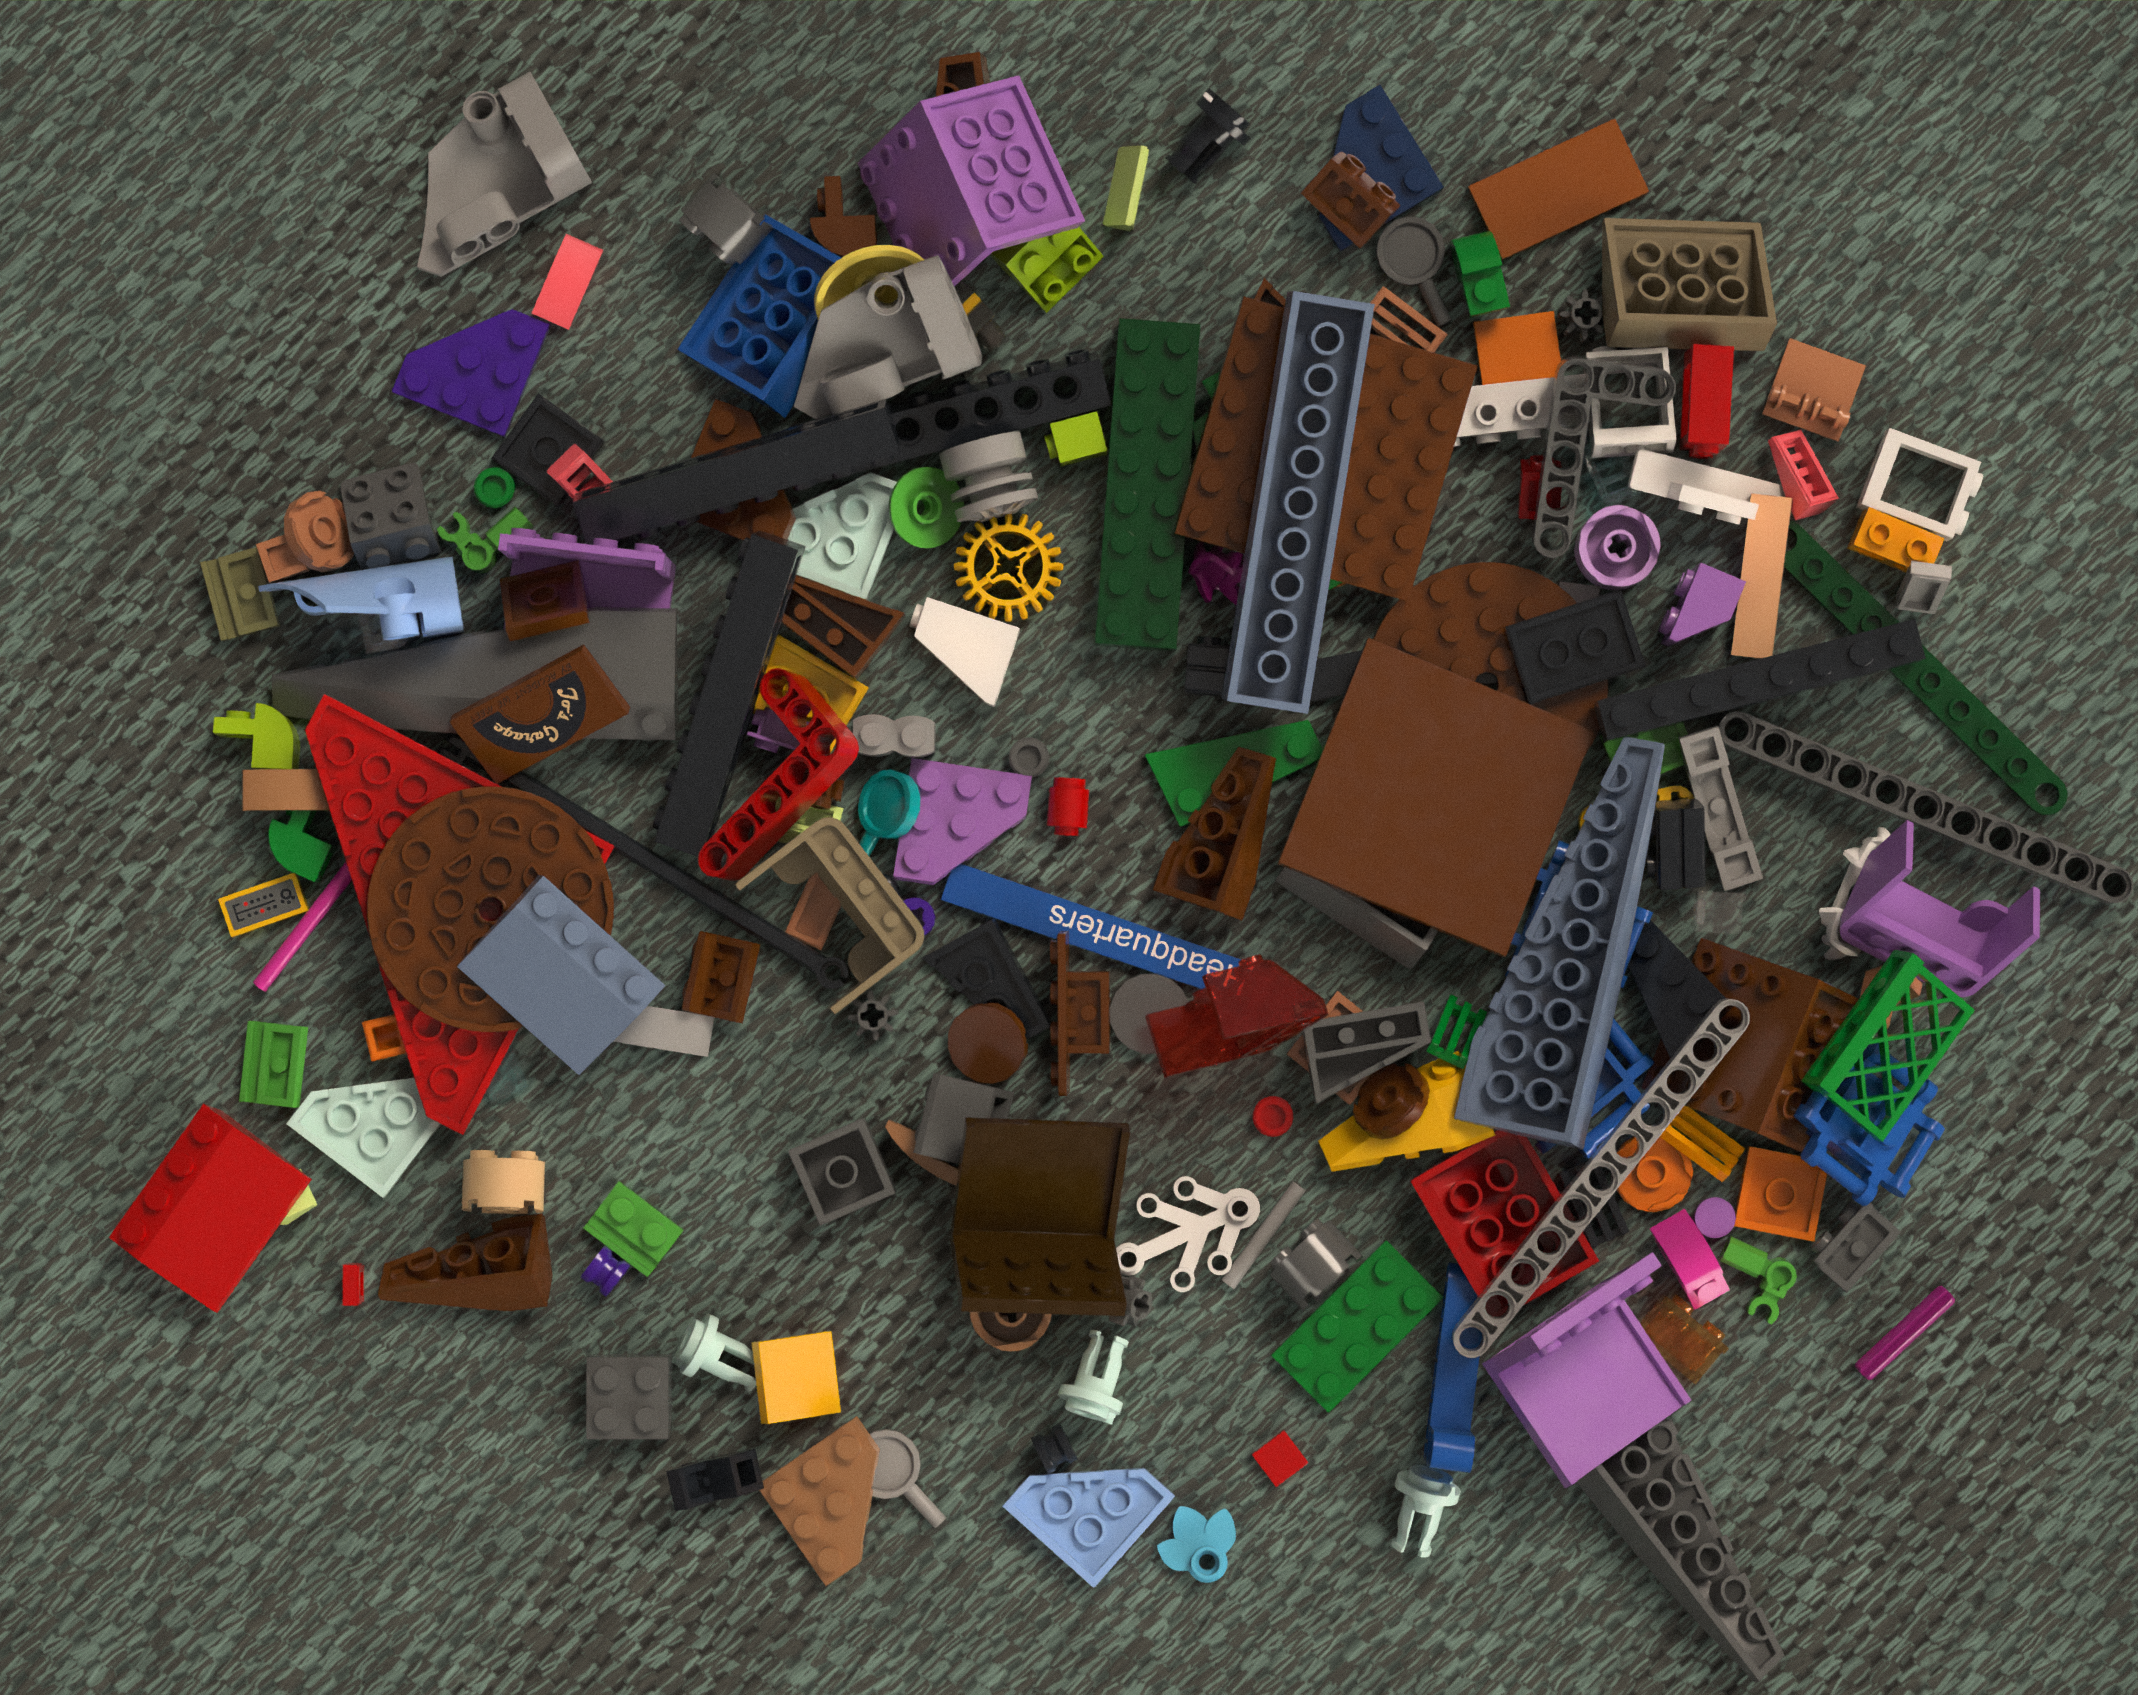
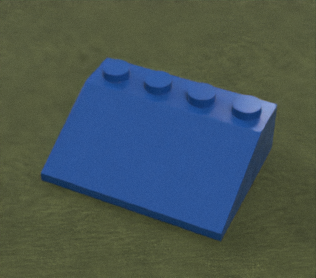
(763, 318)

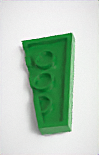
(1190, 770)

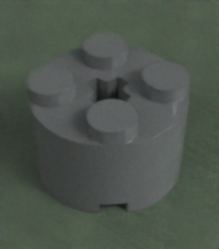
(725, 220)
(1314, 1264)

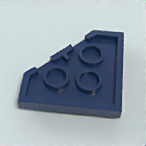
(1389, 152)

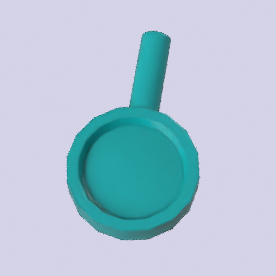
(887, 807)

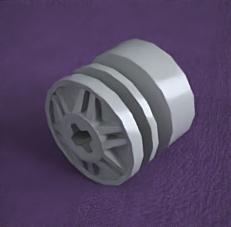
(988, 477)

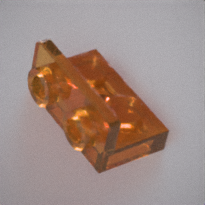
(1681, 1338)

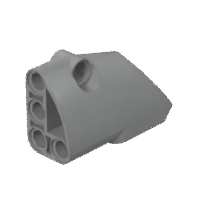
(495, 174)
(876, 348)

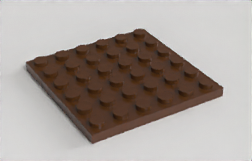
(1396, 462)

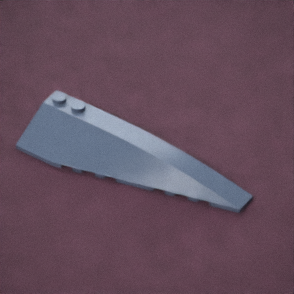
(1551, 1022)

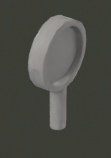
(898, 1472)

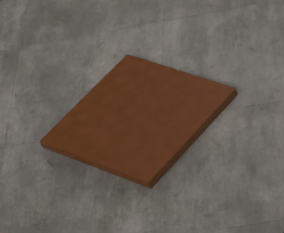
(1435, 797)

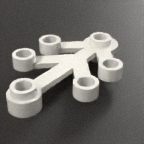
(1193, 1229)

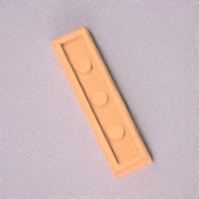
(1763, 576)

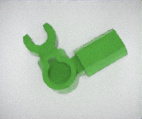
(478, 553)
(1777, 1274)

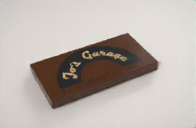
(540, 714)

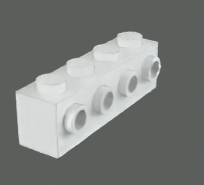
(1514, 408)

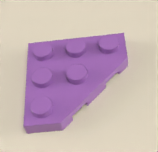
(957, 817)

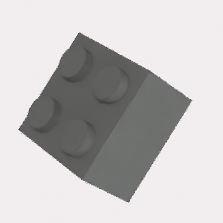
(842, 1171)
(629, 1396)

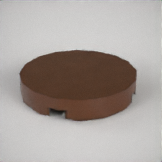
(987, 1042)
(1391, 1101)

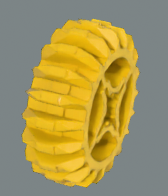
(1028, 595)

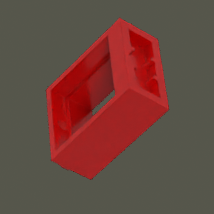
(1706, 400)

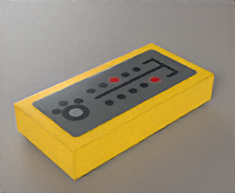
(263, 904)

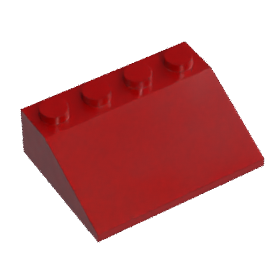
(210, 1207)
(1486, 1207)

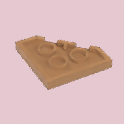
(828, 1498)

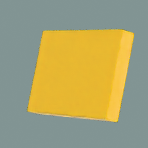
(835, 687)

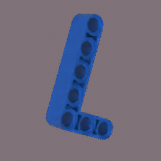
(1454, 1382)

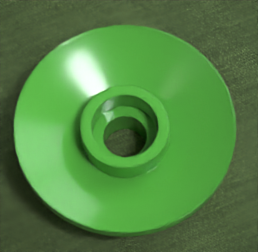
(938, 519)

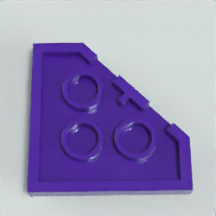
(476, 371)

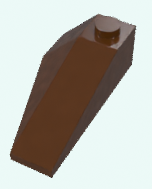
(1221, 848)

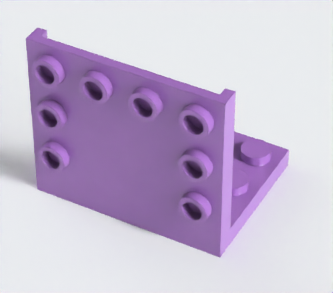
(969, 177)
(609, 573)
(1589, 1377)

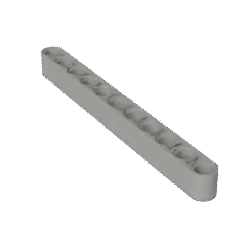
(1595, 1198)

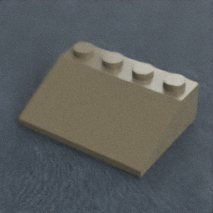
(1685, 284)

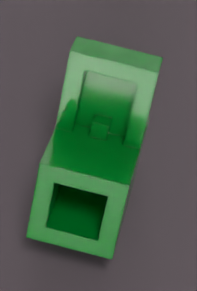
(1480, 273)
(297, 848)

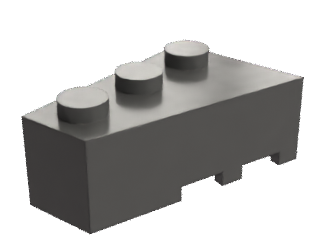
(1358, 1044)

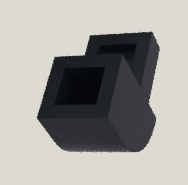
(715, 1479)

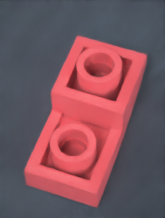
(567, 281)

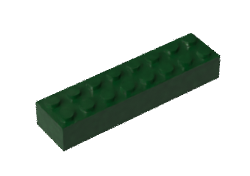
(1147, 484)

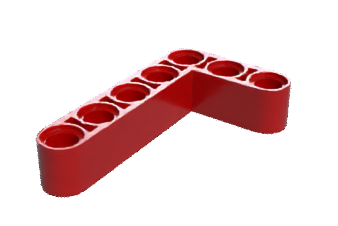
(785, 780)

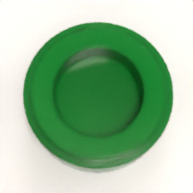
(494, 488)

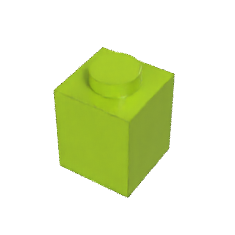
(1076, 439)

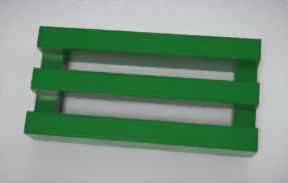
(1463, 1014)

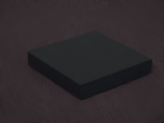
(540, 440)

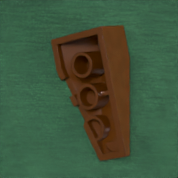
(491, 1272)

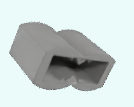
(906, 736)

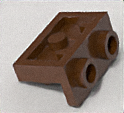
(1351, 198)

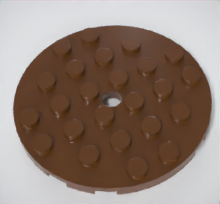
(1459, 624)
(442, 868)

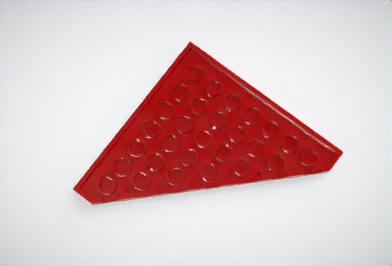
(371, 787)

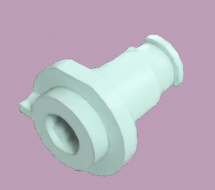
(702, 1348)
(1091, 1395)
(1425, 1492)

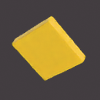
(796, 1377)

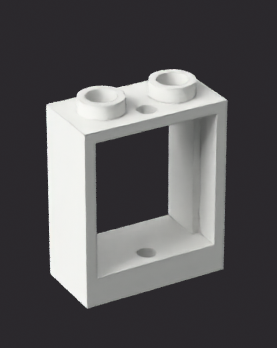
(1628, 440)
(1881, 469)

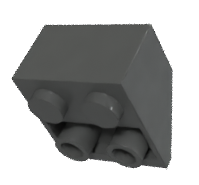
(945, 1111)

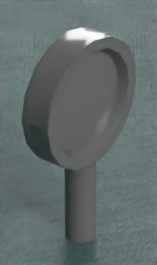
(1411, 255)

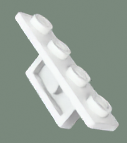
(1699, 485)

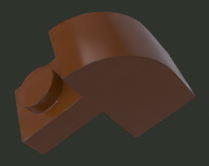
(840, 232)

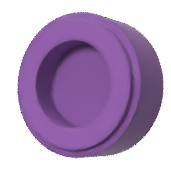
(1714, 1217)

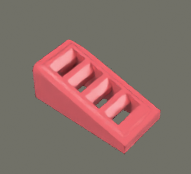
(574, 468)
(1806, 486)

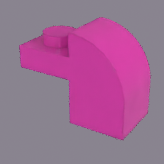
(1690, 1258)

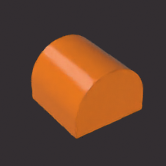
(383, 1038)

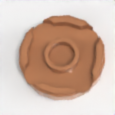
(318, 531)

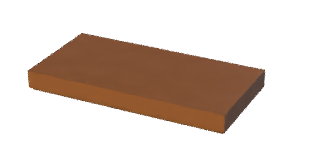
(1558, 189)

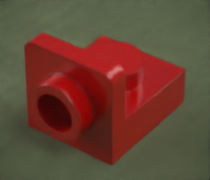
(1529, 483)

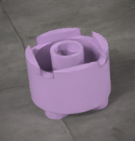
(1625, 526)

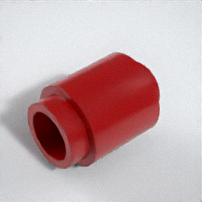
(1068, 806)

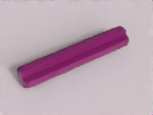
(1904, 1333)

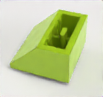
(1049, 265)

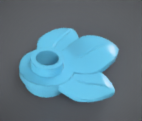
(1198, 1537)

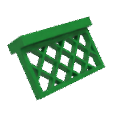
(1870, 1017)

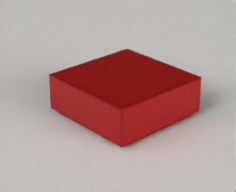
(353, 1284)
(1279, 1458)

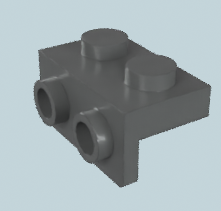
(1853, 1244)

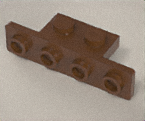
(1082, 1012)

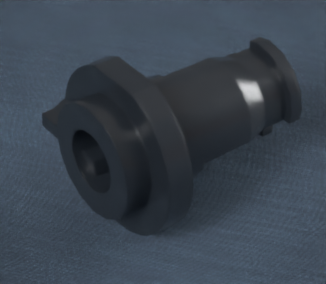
(1208, 136)

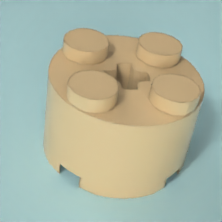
(503, 1183)

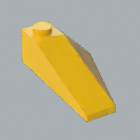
(1352, 1147)

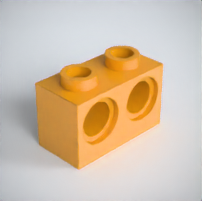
(1893, 540)

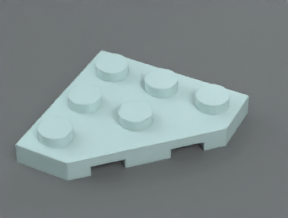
(845, 534)
(367, 1129)

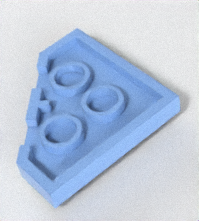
(1089, 1514)

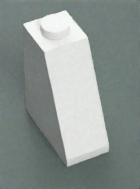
(967, 644)

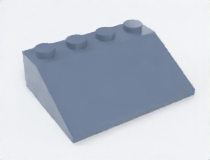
(560, 975)

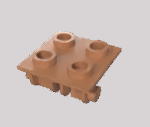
(1814, 390)

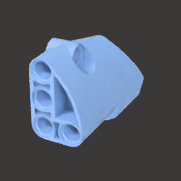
(391, 592)

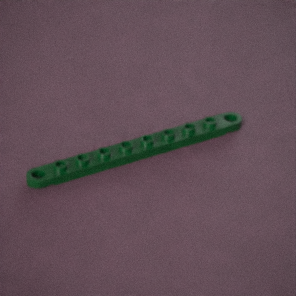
(1927, 679)

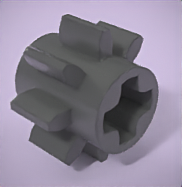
(1575, 323)
(866, 1025)
(1138, 1302)

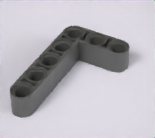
(1575, 436)

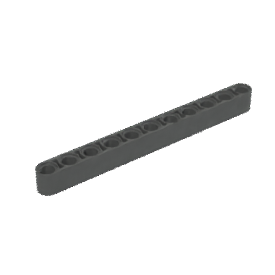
(1943, 809)

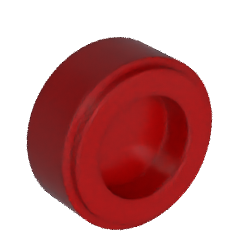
(1272, 1116)

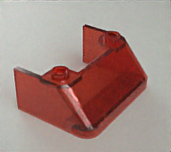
(1234, 1017)

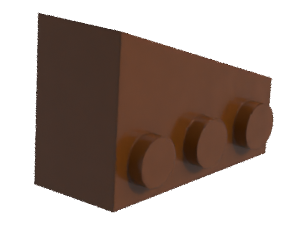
(840, 624)

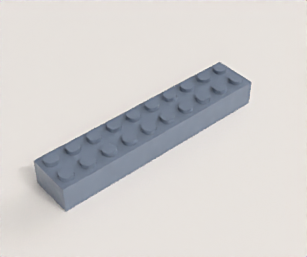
(1297, 501)

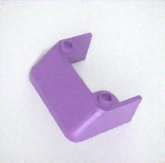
(1955, 945)

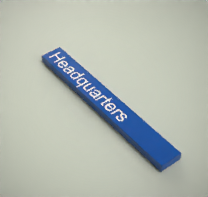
(1086, 926)

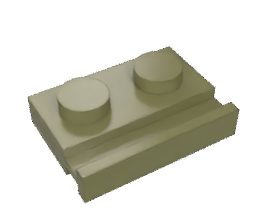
(235, 594)

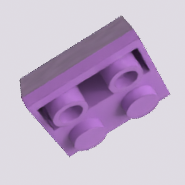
(1704, 603)

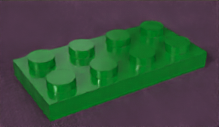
(1357, 1326)

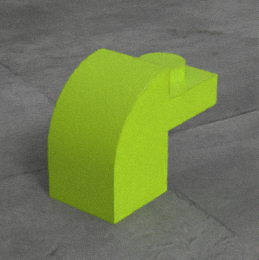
(273, 735)

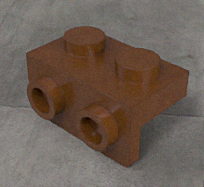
(720, 977)

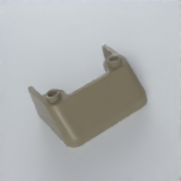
(863, 892)

